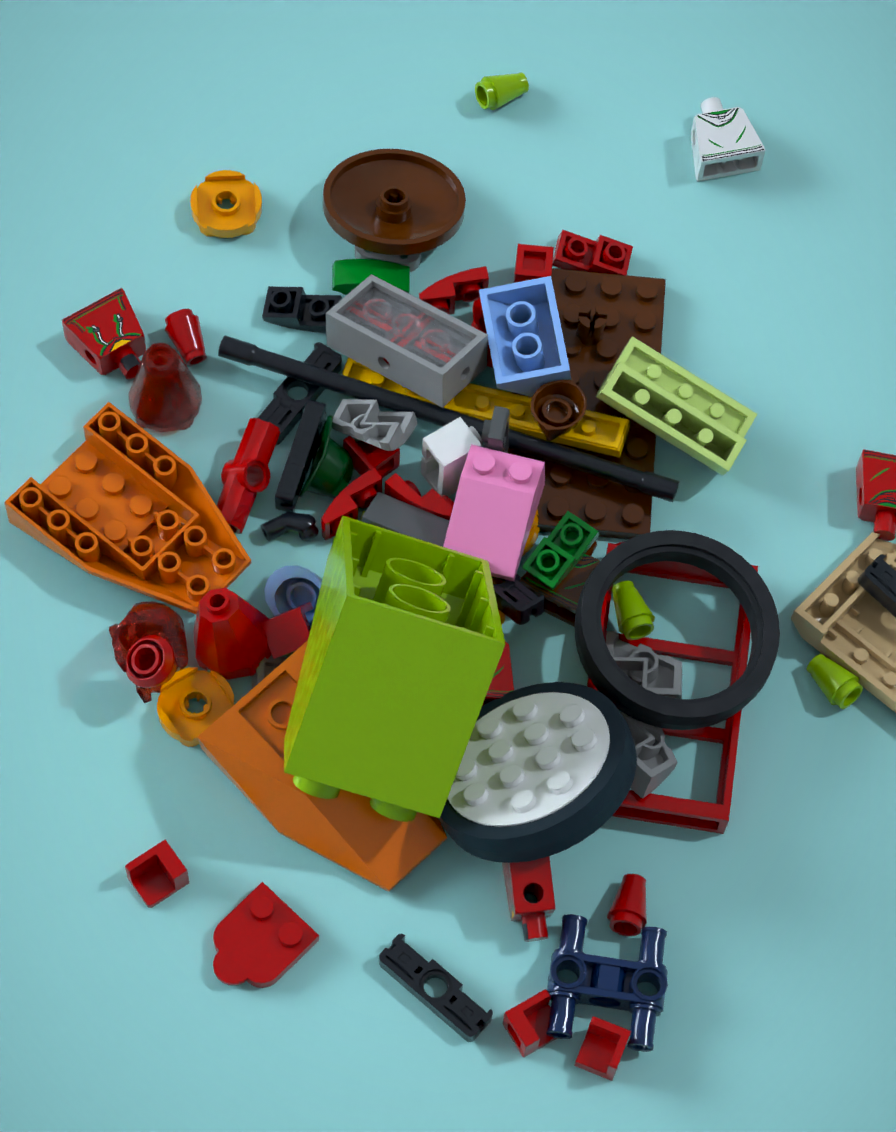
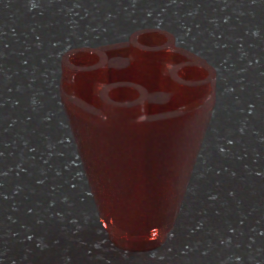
(164, 391)

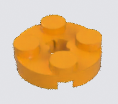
(226, 222)
(175, 698)

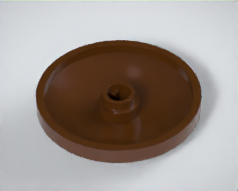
(394, 201)

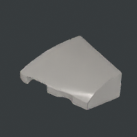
(367, 423)
(647, 668)
(654, 757)

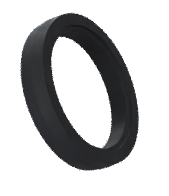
(716, 560)

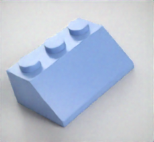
(524, 335)

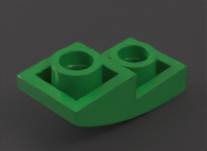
(351, 272)
(561, 550)

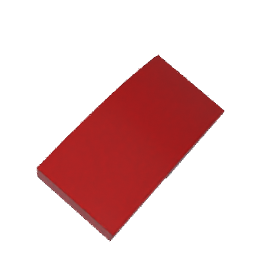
(587, 255)
(456, 287)
(409, 493)
(357, 494)

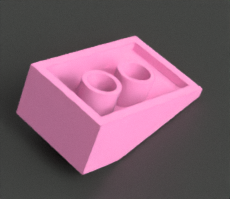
(495, 508)

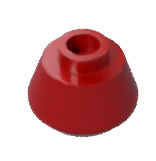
(150, 662)

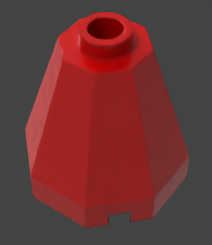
(229, 635)

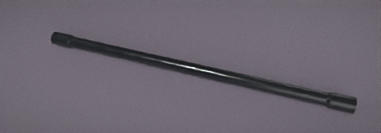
(250, 354)

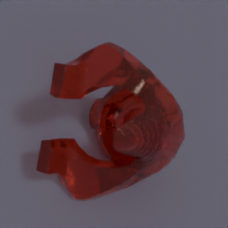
(146, 620)

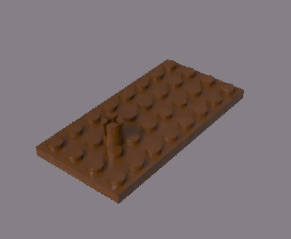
(596, 322)

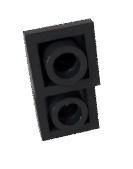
(296, 310)

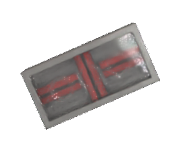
(407, 340)

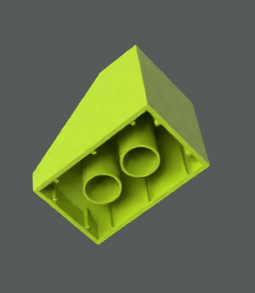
(392, 671)

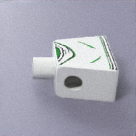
(724, 142)

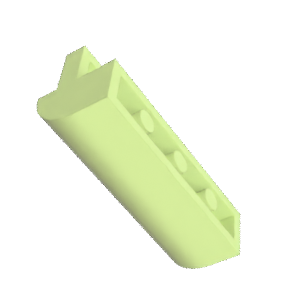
(677, 406)

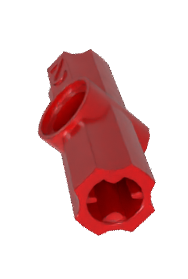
(247, 473)

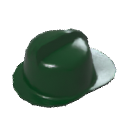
(330, 466)

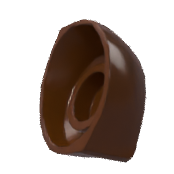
(558, 407)

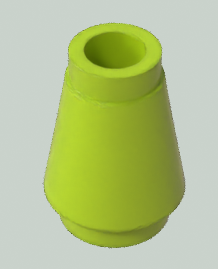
(500, 89)
(632, 612)
(836, 682)

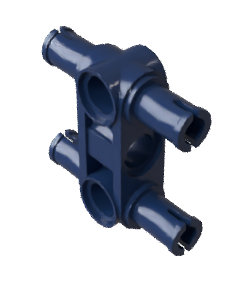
(607, 982)

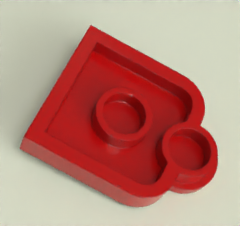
(260, 940)

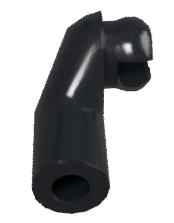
(291, 522)

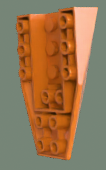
(132, 515)
(345, 829)

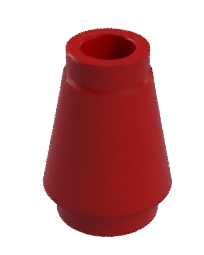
(186, 335)
(628, 909)

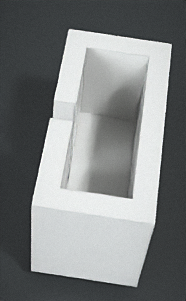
(446, 455)

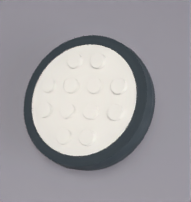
(540, 773)

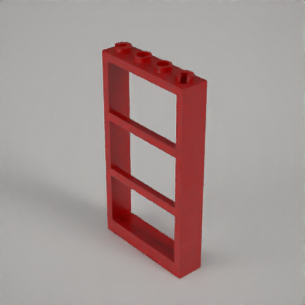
(675, 810)

